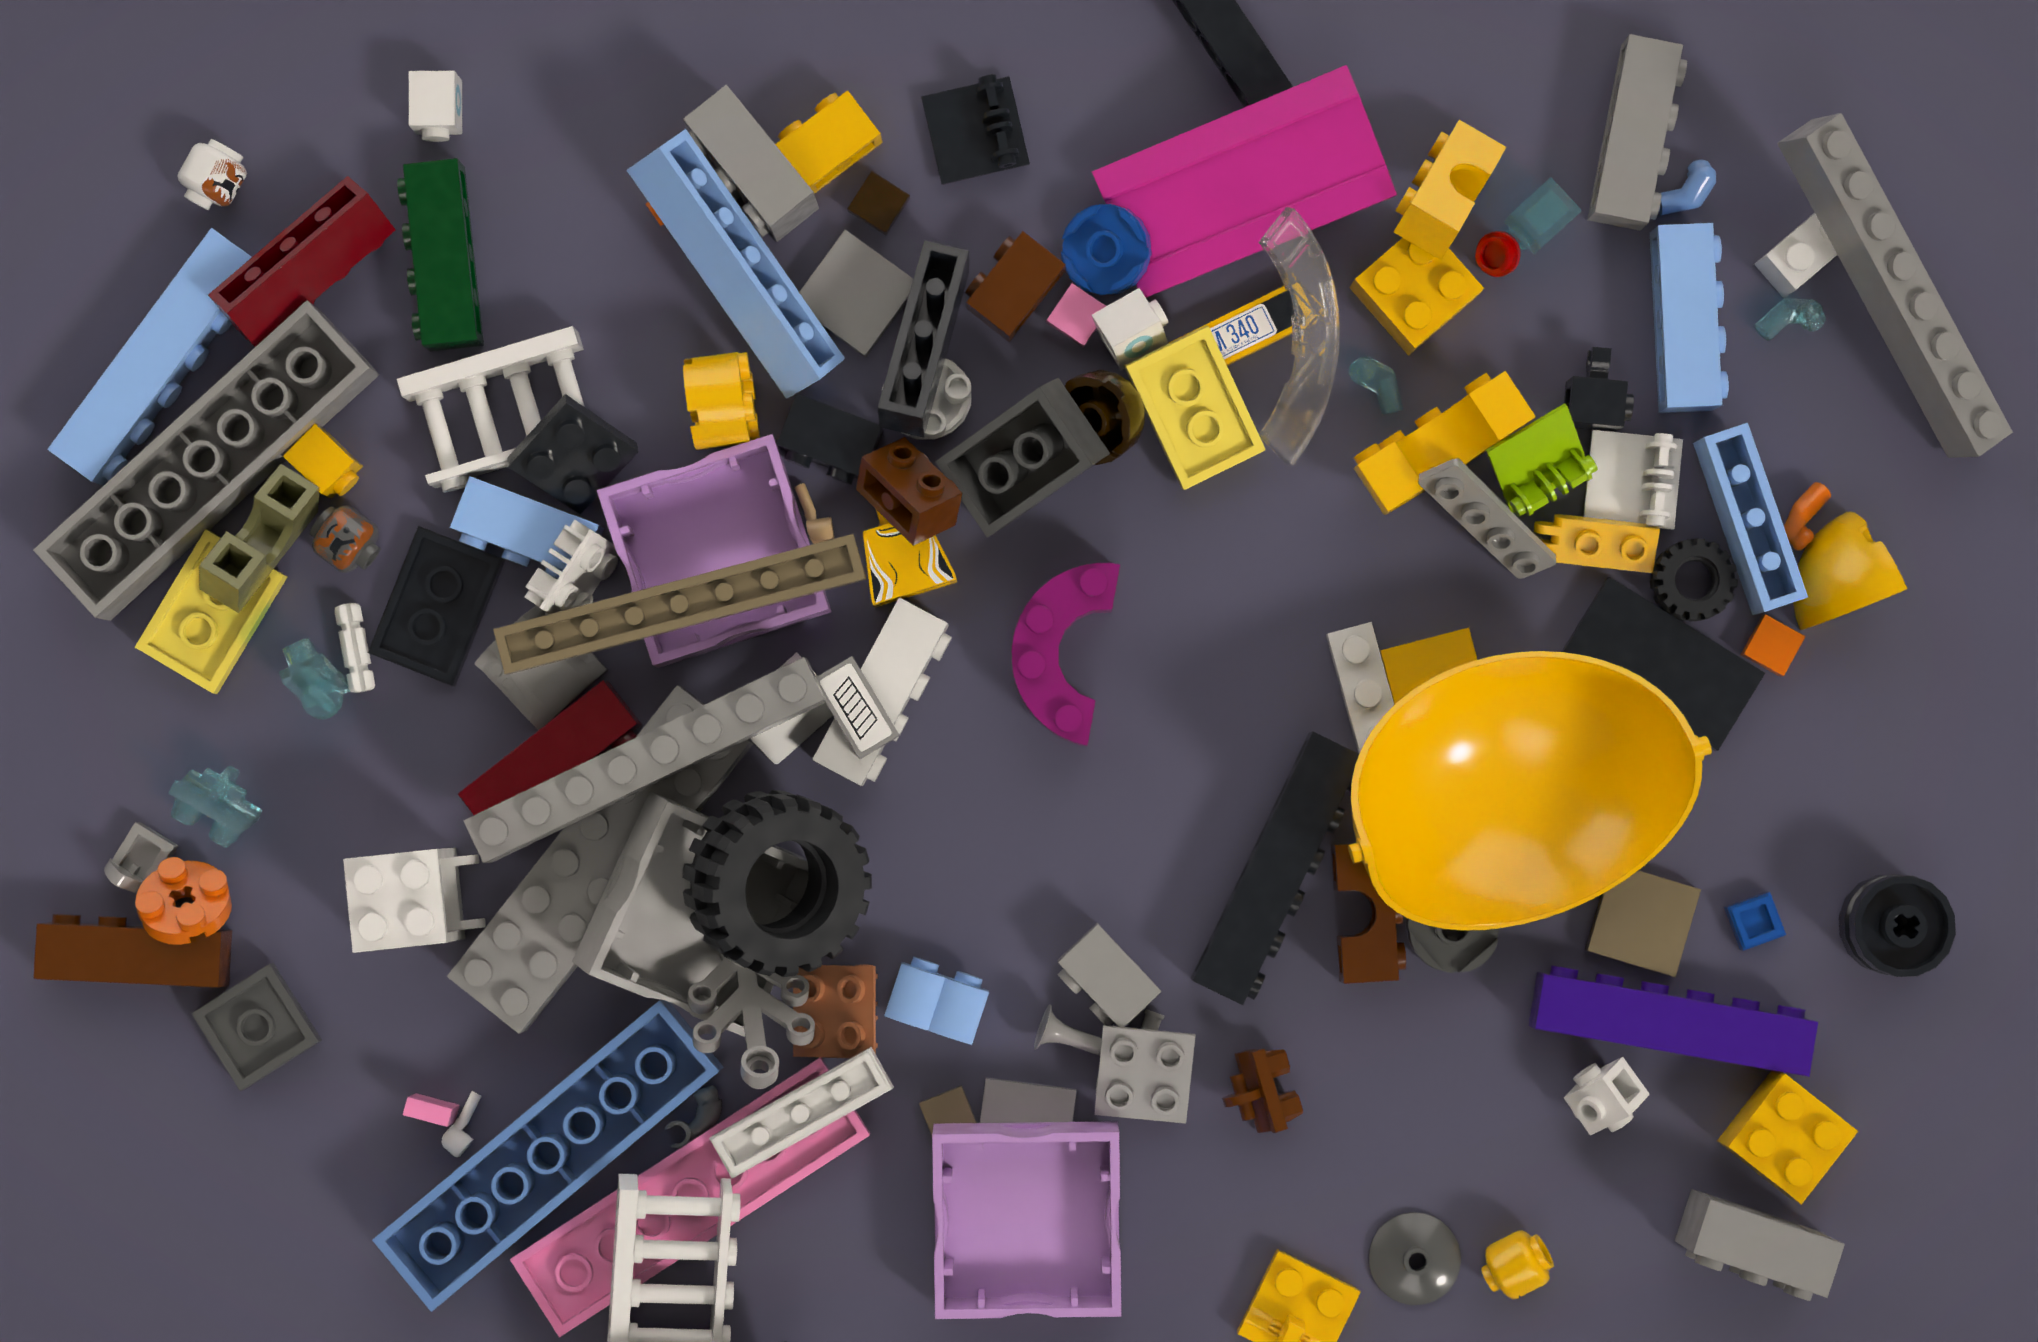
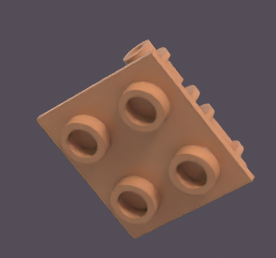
(843, 1011)

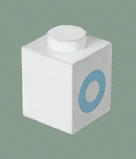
(435, 104)
(1131, 327)

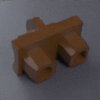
(1257, 1093)

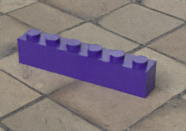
(1673, 1023)

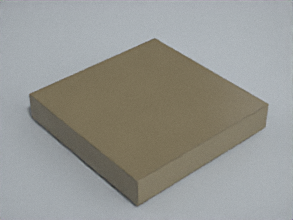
(1644, 922)

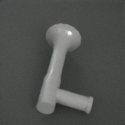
(1054, 1031)

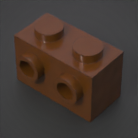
(909, 491)

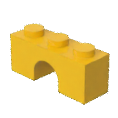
(1447, 188)

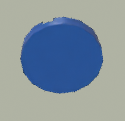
(1106, 249)

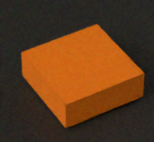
(1773, 645)

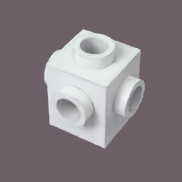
(1606, 1096)

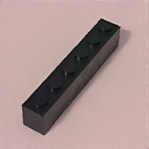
(1276, 869)

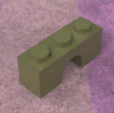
(244, 561)

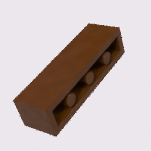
(127, 954)

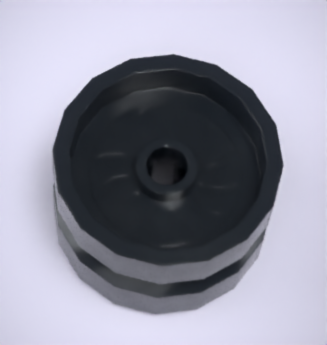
(1924, 929)

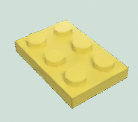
(1195, 407)
(200, 633)

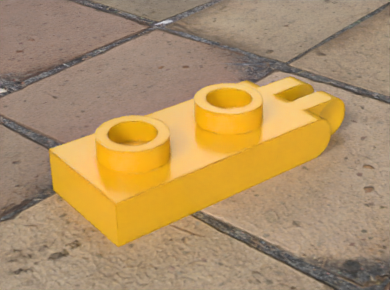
(1601, 542)

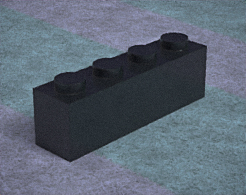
(923, 339)

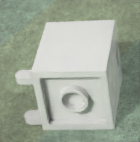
(406, 899)

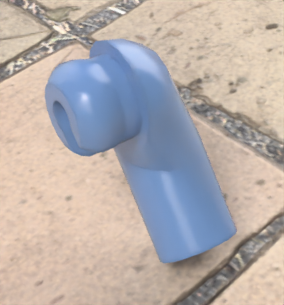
(1693, 192)

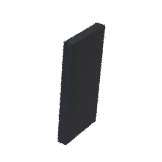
(1688, 667)

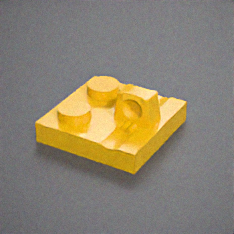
(1297, 1304)

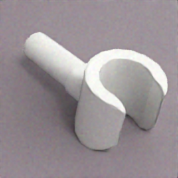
(455, 1139)

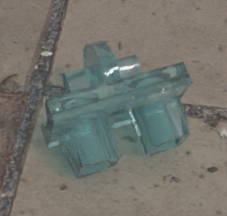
(313, 680)
(216, 798)

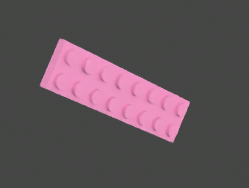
(573, 1264)

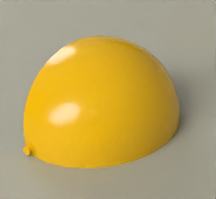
(1520, 788)

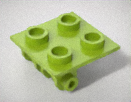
(1539, 461)

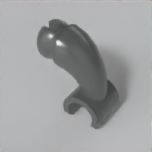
(706, 1115)

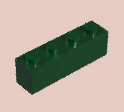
(442, 255)

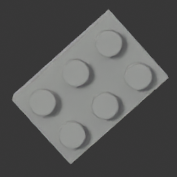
(751, 165)
(1758, 1246)

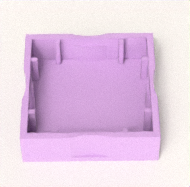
(703, 520)
(1026, 1219)

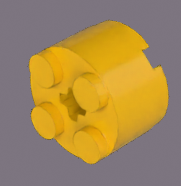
(720, 400)

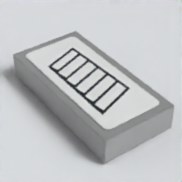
(856, 708)

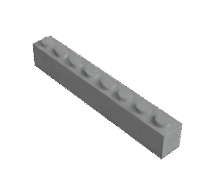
(1894, 286)
(645, 761)

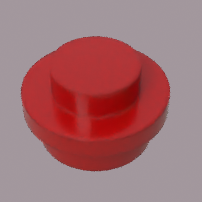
(1498, 253)

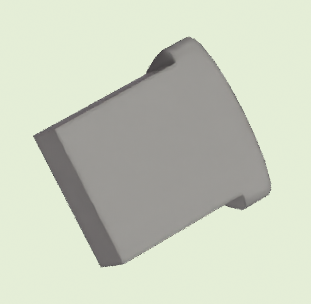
(138, 857)

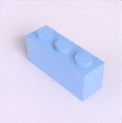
(512, 523)

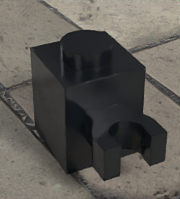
(1595, 399)

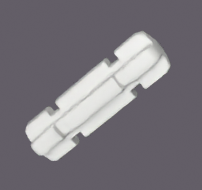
(354, 647)

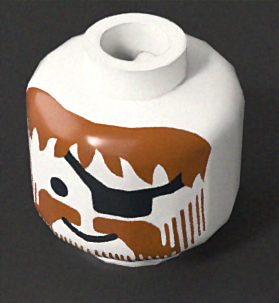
(212, 174)

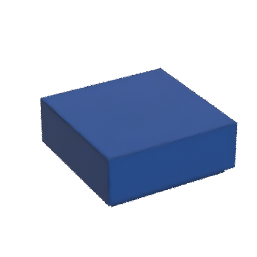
(1755, 921)

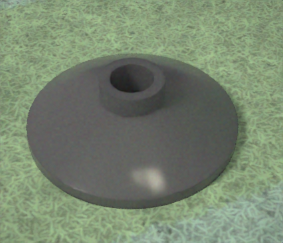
(1398, 1241)

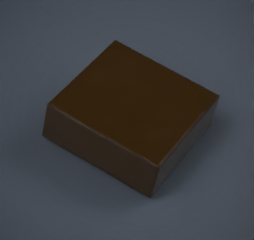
(878, 203)

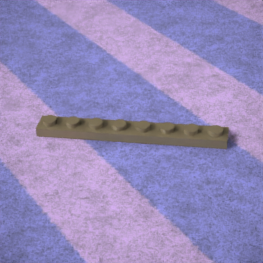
(679, 604)

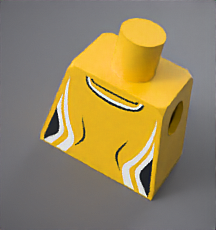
(900, 568)

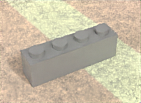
(1636, 132)

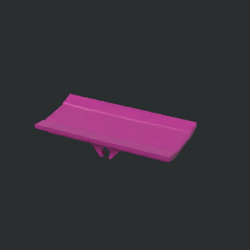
(1228, 181)

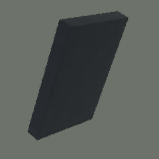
(436, 606)

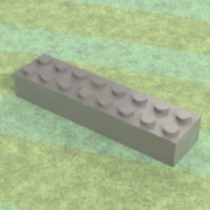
(205, 462)
(535, 934)

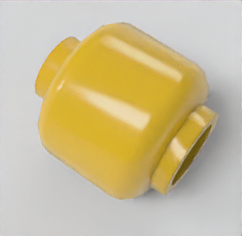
(1517, 1264)

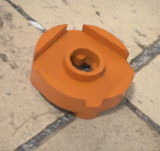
(177, 880)

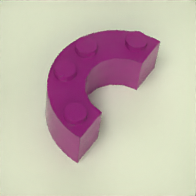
(1037, 642)

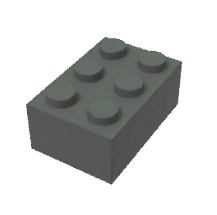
(1023, 456)

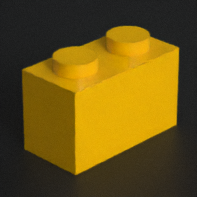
(829, 140)

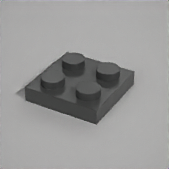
(256, 1026)

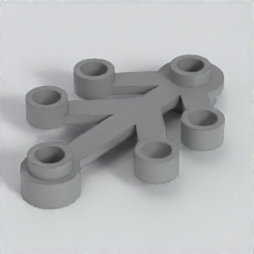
(751, 1002)

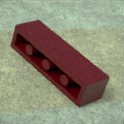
(302, 261)
(576, 735)

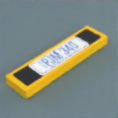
(1253, 325)

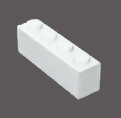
(895, 674)

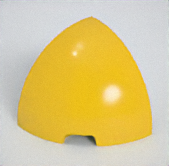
(1844, 572)

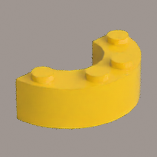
(1463, 432)

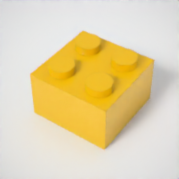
(1415, 292)
(1787, 1136)

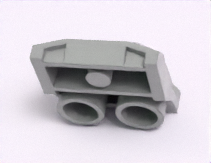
(542, 690)

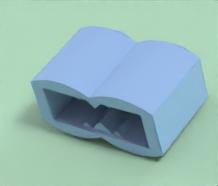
(937, 1001)

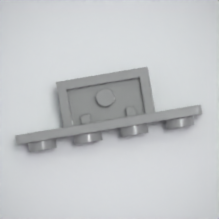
(1487, 518)

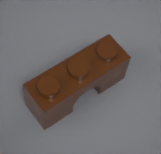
(1373, 952)

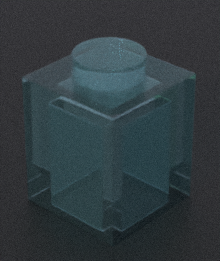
(1541, 216)

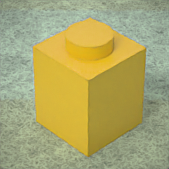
(324, 462)

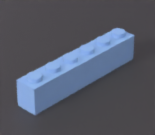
(736, 264)
(150, 365)

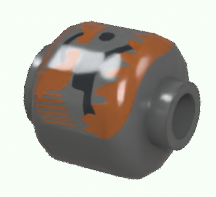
(345, 538)

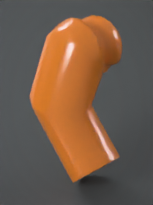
(1802, 512)

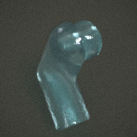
(1791, 311)
(1380, 380)

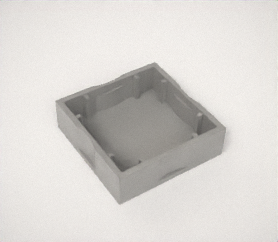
(643, 928)

